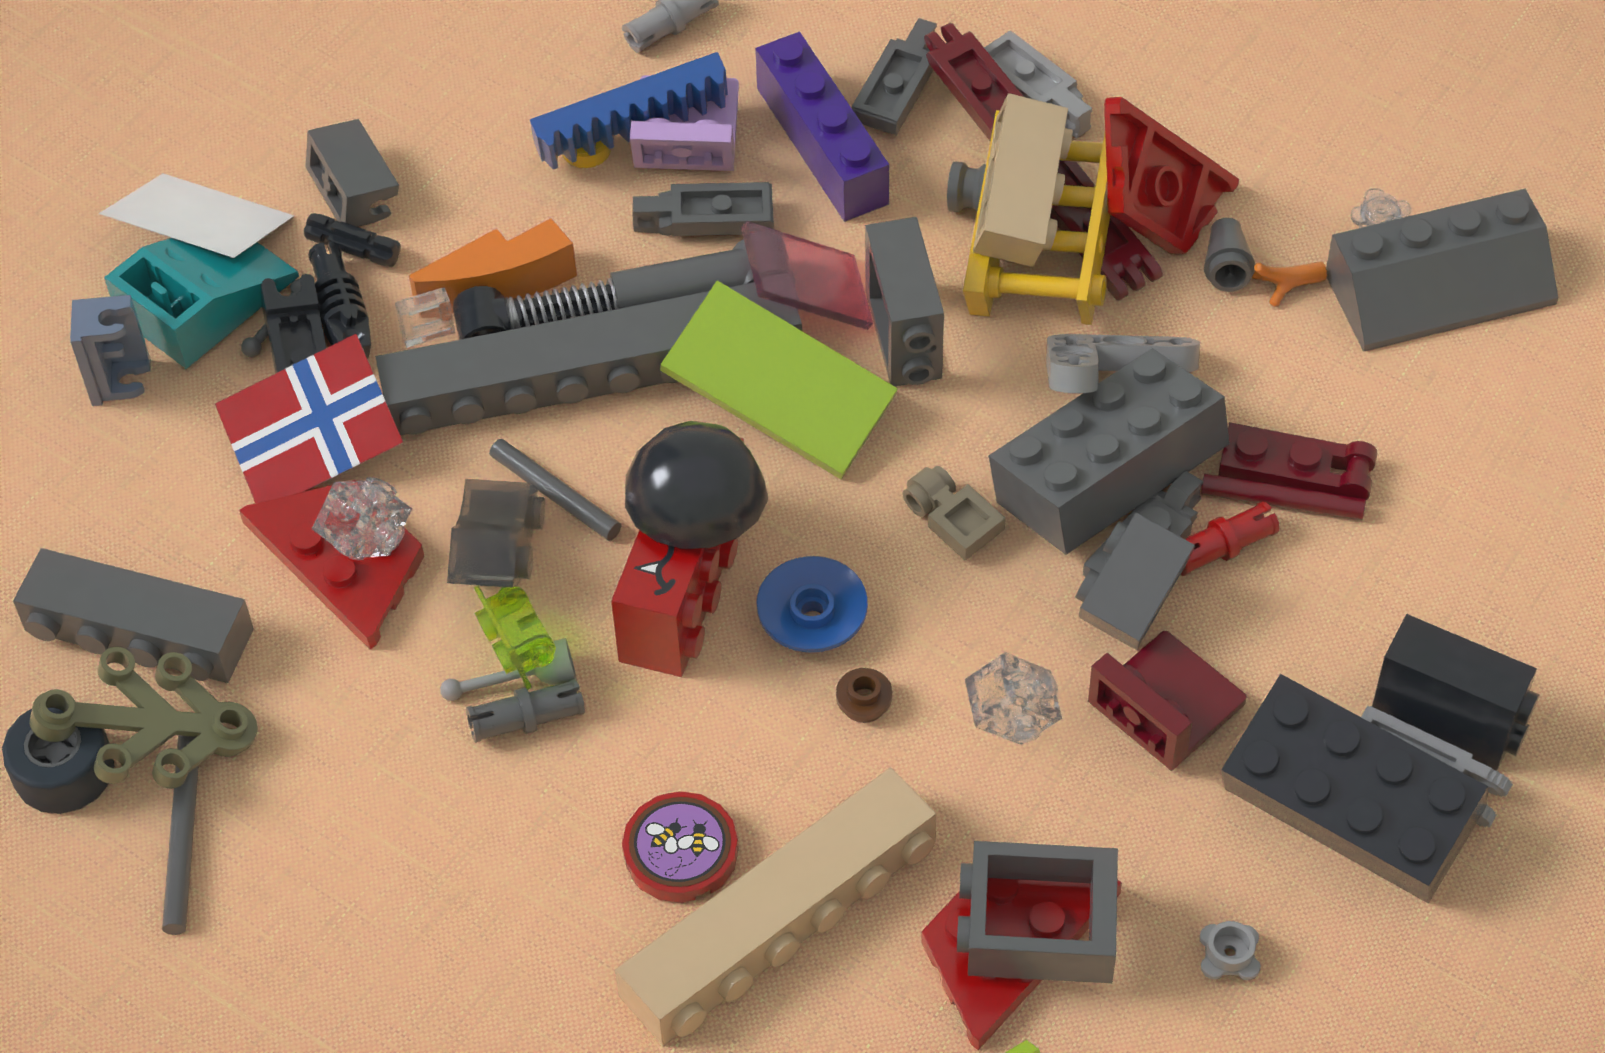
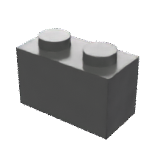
(1135, 579)

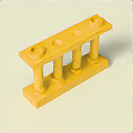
(988, 281)

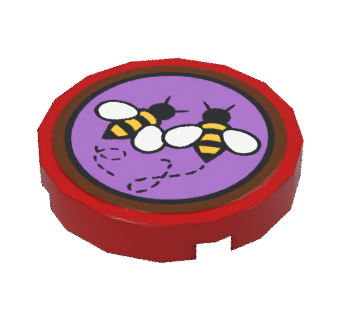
(680, 846)

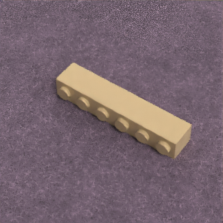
(776, 907)

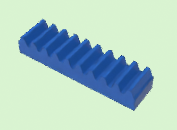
(612, 111)

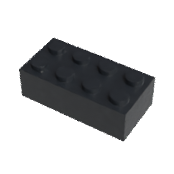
(1355, 787)

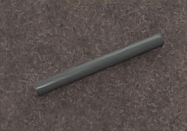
(180, 850)

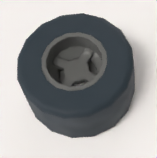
(54, 774)

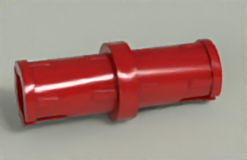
(1226, 537)

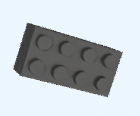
(1109, 450)

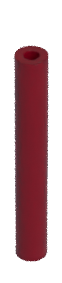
(1283, 496)

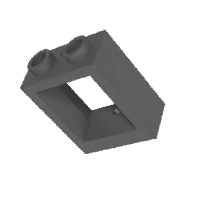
(904, 301)
(1041, 957)

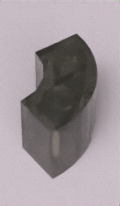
(495, 533)

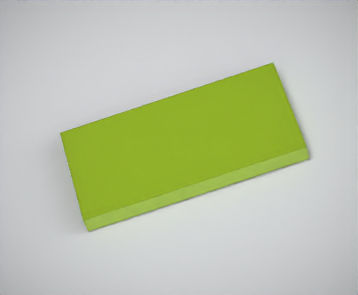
(778, 379)

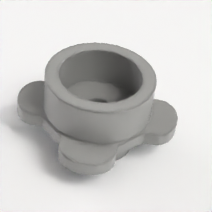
(1233, 936)

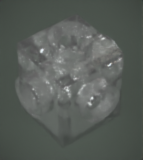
(362, 518)
(1013, 698)

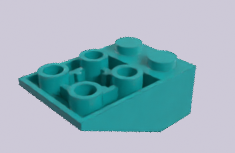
(194, 295)

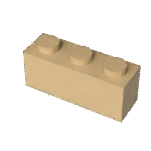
(1023, 180)

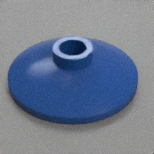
(807, 586)

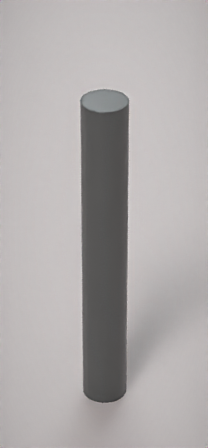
(555, 489)

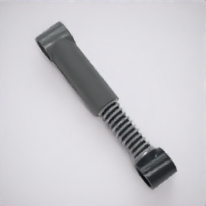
(486, 311)

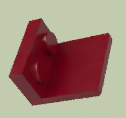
(1164, 698)

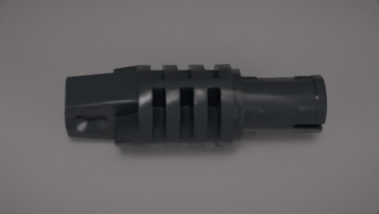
(339, 297)

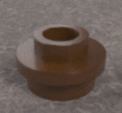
(864, 707)

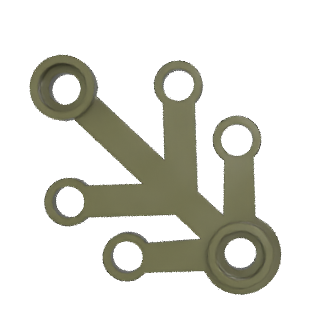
(153, 720)

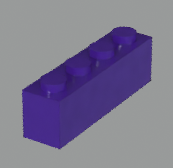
(822, 126)

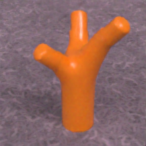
(1289, 277)

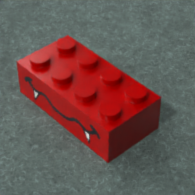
(665, 600)

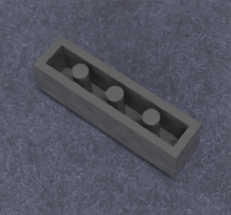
(132, 610)

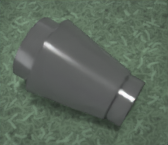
(1228, 256)

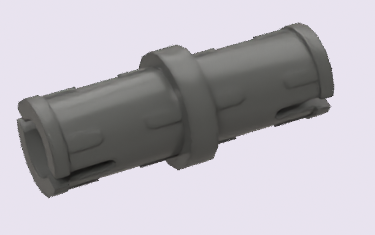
(525, 710)

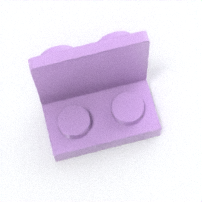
(697, 144)

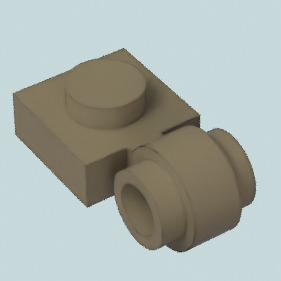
(959, 519)

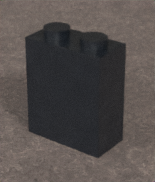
(1457, 691)

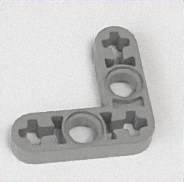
(1076, 358)

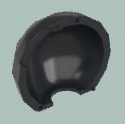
(694, 486)

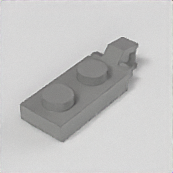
(1041, 79)

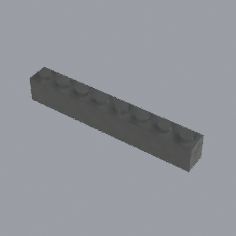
(541, 363)

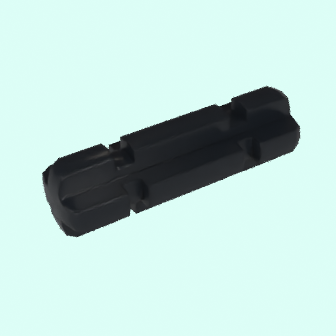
(352, 239)

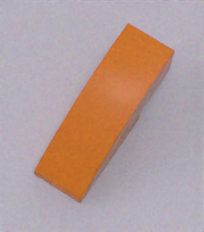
(514, 267)

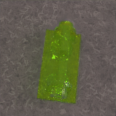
(522, 636)

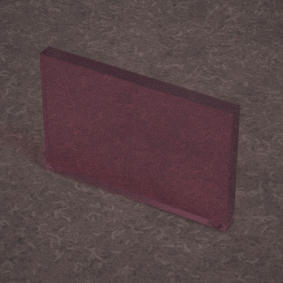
(806, 275)

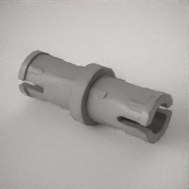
(665, 18)

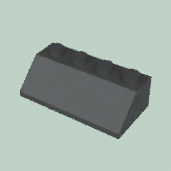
(1442, 269)

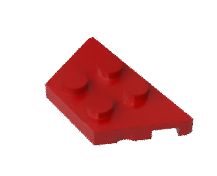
(1159, 179)
(351, 588)
(1012, 910)

